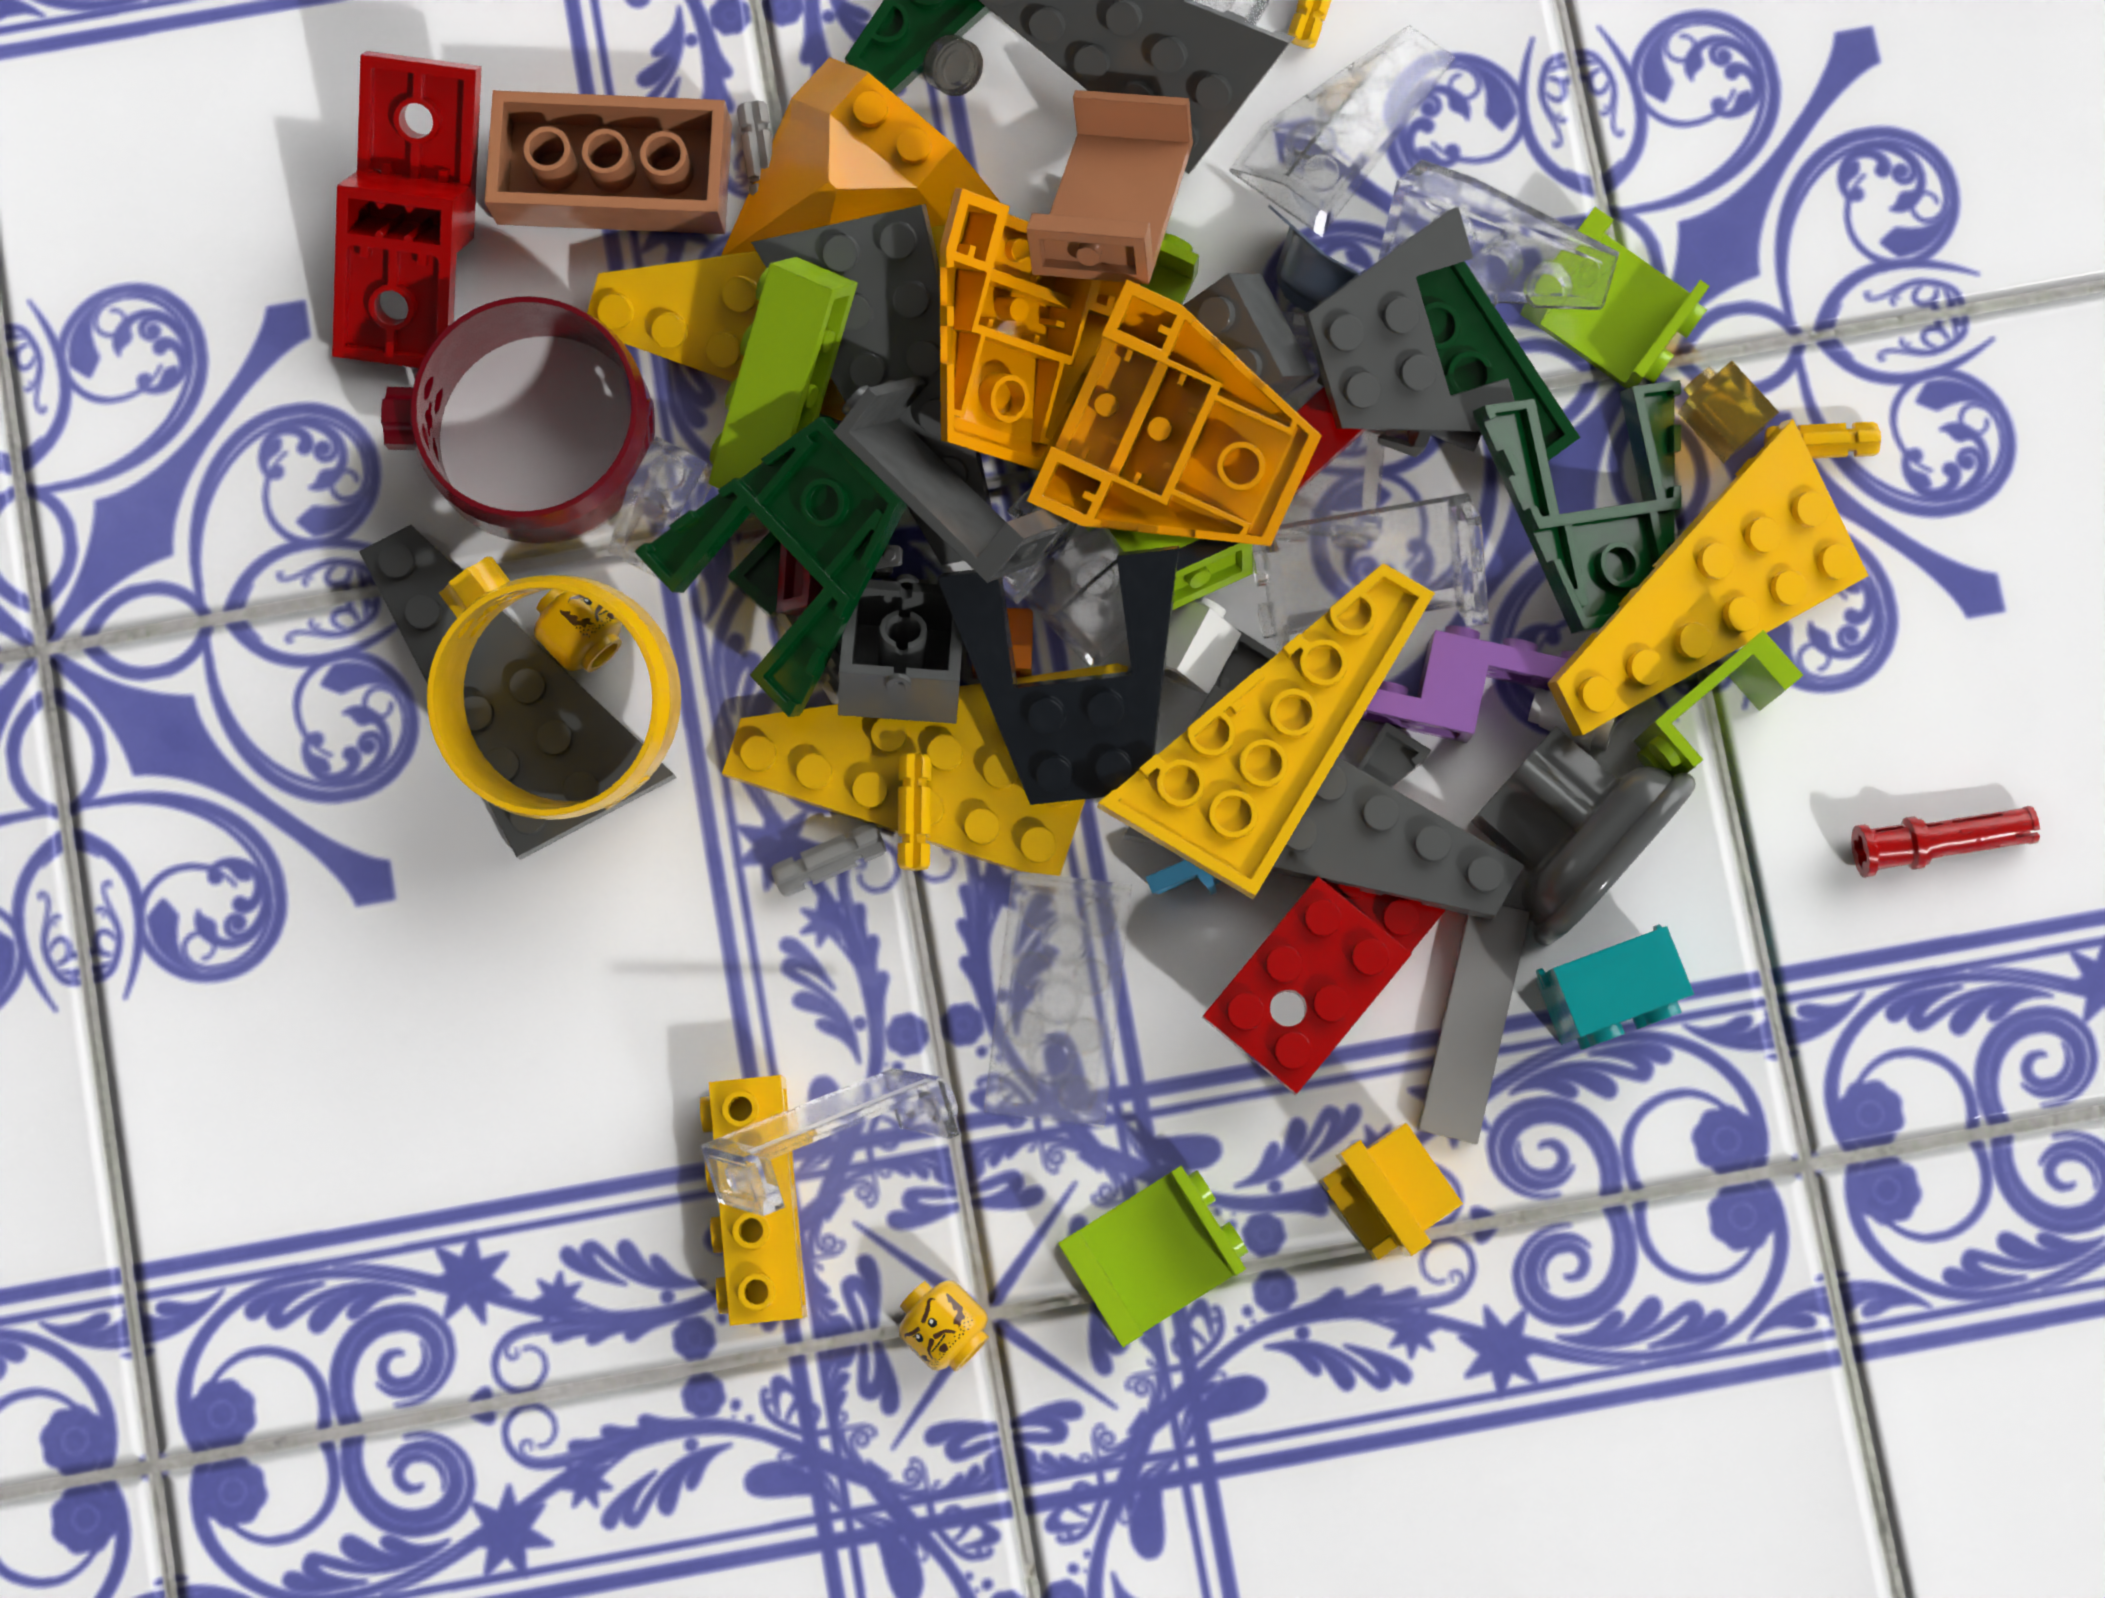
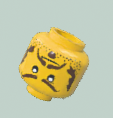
(577, 630)
(943, 1325)

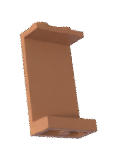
(1114, 188)

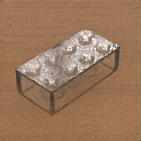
(1058, 999)

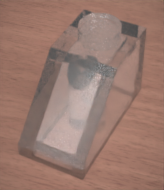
(659, 493)

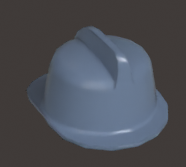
(1306, 271)

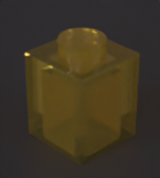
(1726, 410)

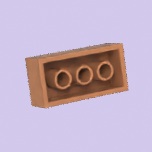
(608, 162)

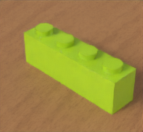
(784, 364)

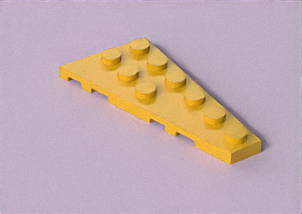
(1736, 570)
(1258, 756)

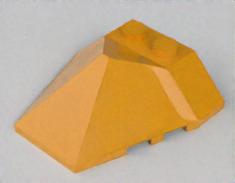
(847, 156)
(1010, 338)
(1174, 434)

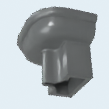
(1576, 827)

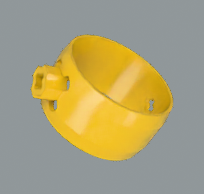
(476, 600)

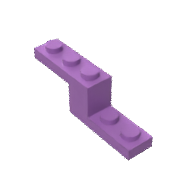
(1455, 682)

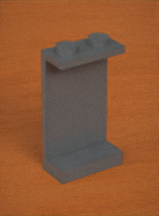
(934, 490)

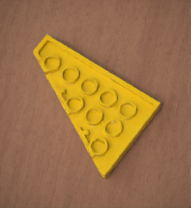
(693, 311)
(854, 772)

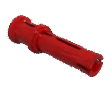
(1919, 842)

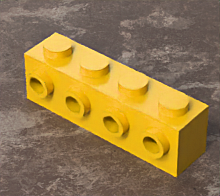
(759, 1251)

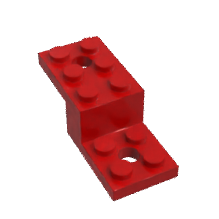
(405, 207)
(1334, 954)

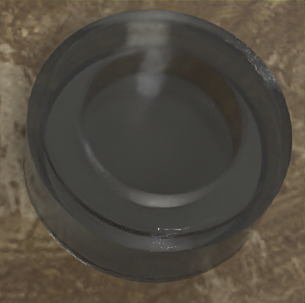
(953, 65)

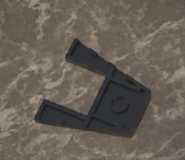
(1078, 732)

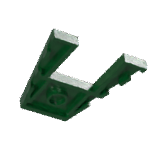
(825, 514)
(1599, 552)

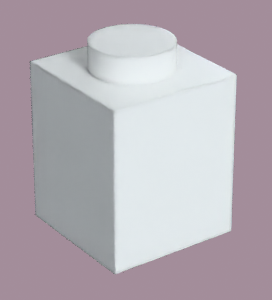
(1198, 644)

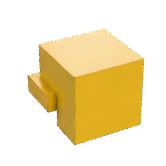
(1390, 1192)

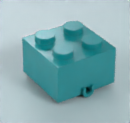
(1620, 983)

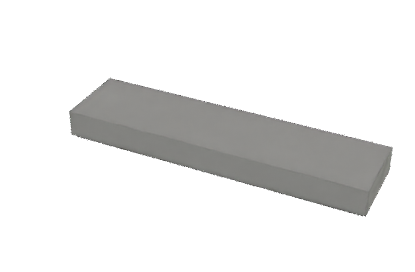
(1473, 1025)

